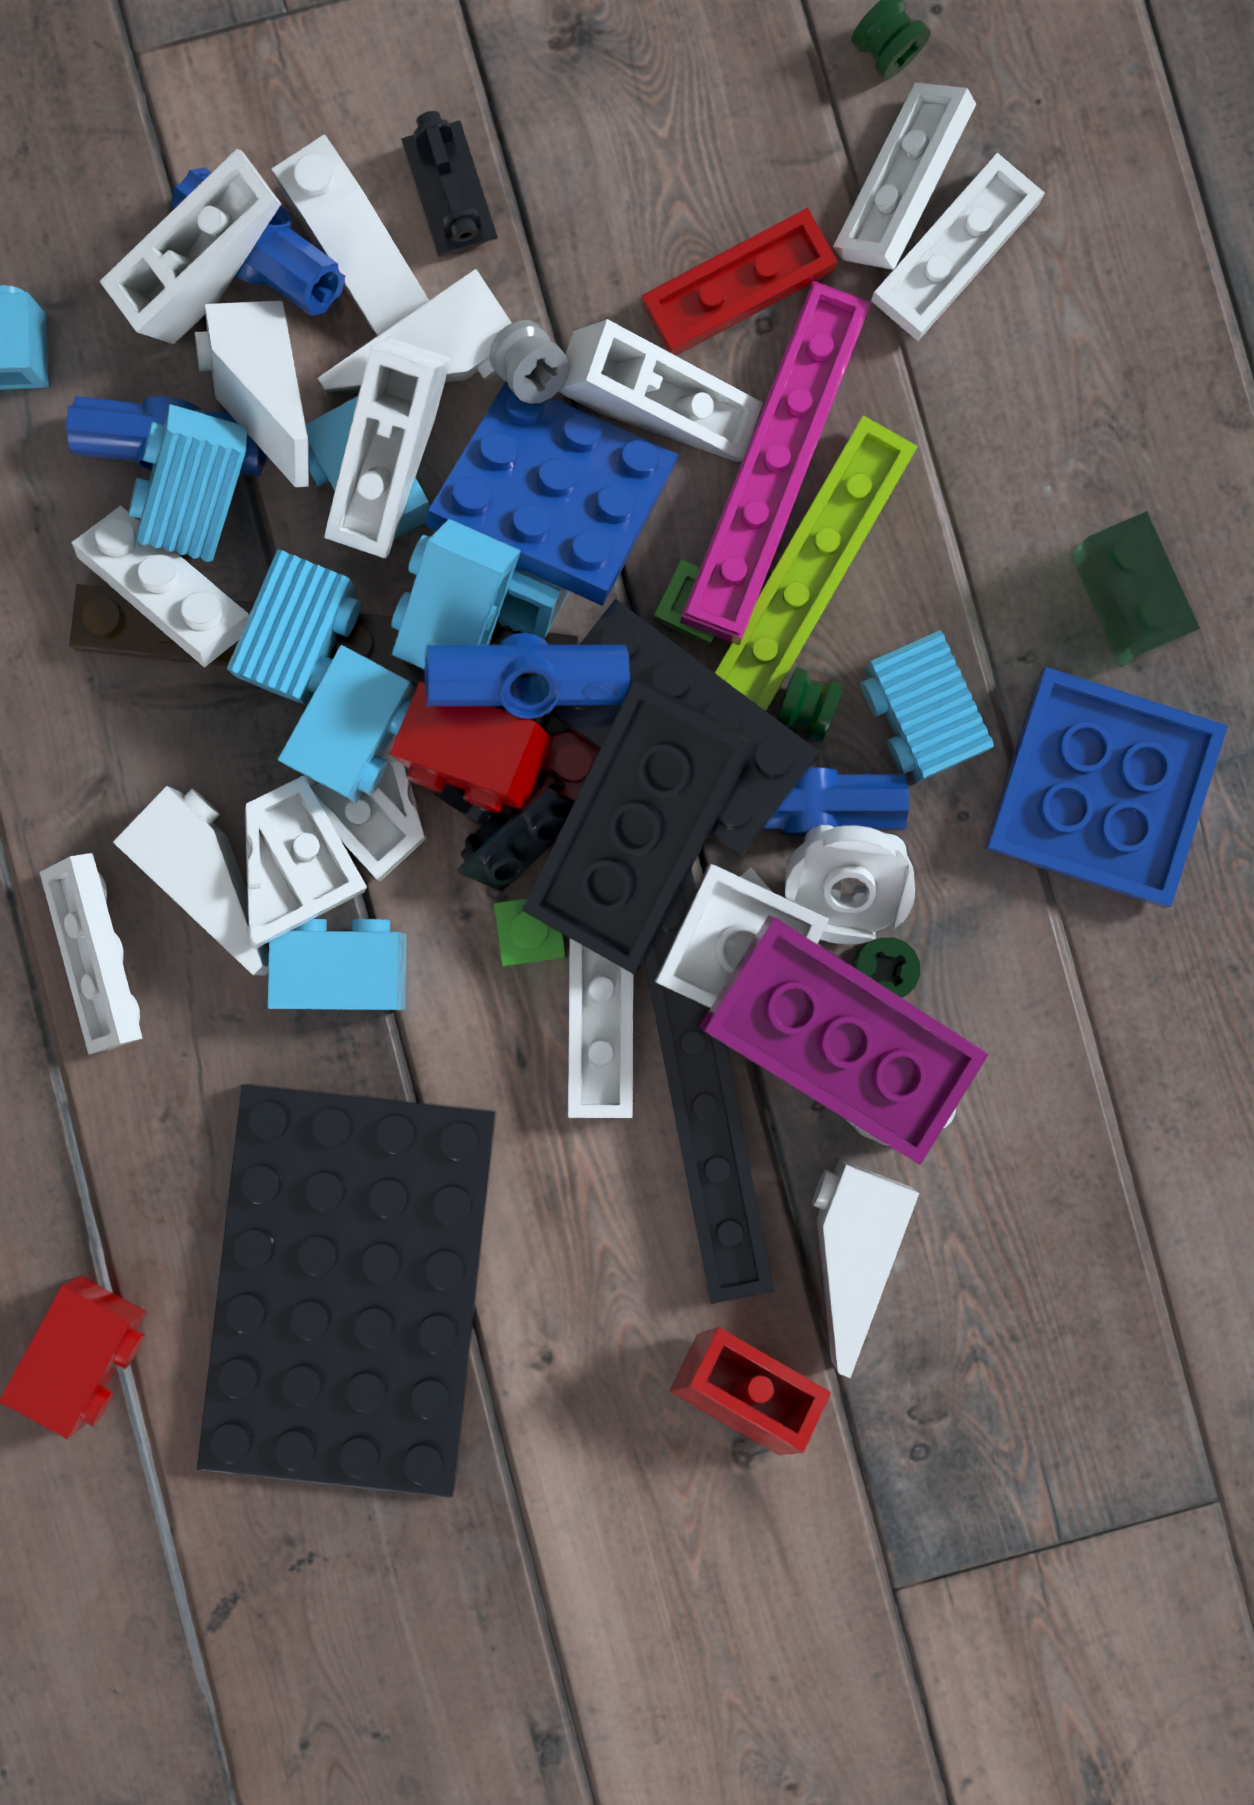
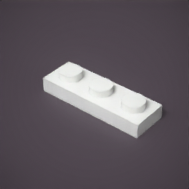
(904, 175)
(957, 246)
(162, 587)
(91, 953)
(599, 1036)

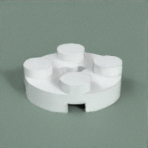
(856, 853)

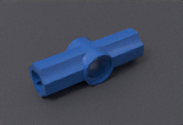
(282, 258)
(121, 429)
(489, 672)
(844, 800)

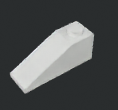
(349, 232)
(193, 252)
(453, 324)
(257, 379)
(657, 391)
(385, 444)
(196, 867)
(859, 1238)

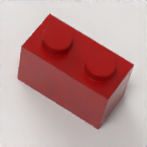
(472, 749)
(74, 1357)
(750, 1392)

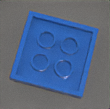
(557, 490)
(1106, 787)

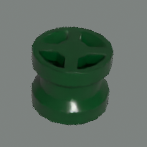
(890, 36)
(809, 704)
(883, 969)

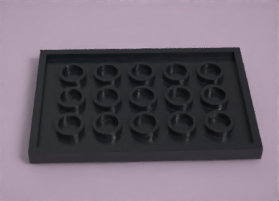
(347, 1290)

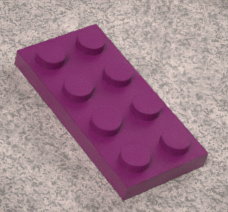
(843, 1039)

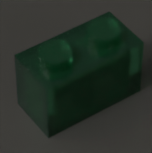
(1134, 589)

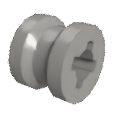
(529, 361)

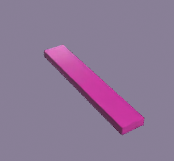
(775, 463)

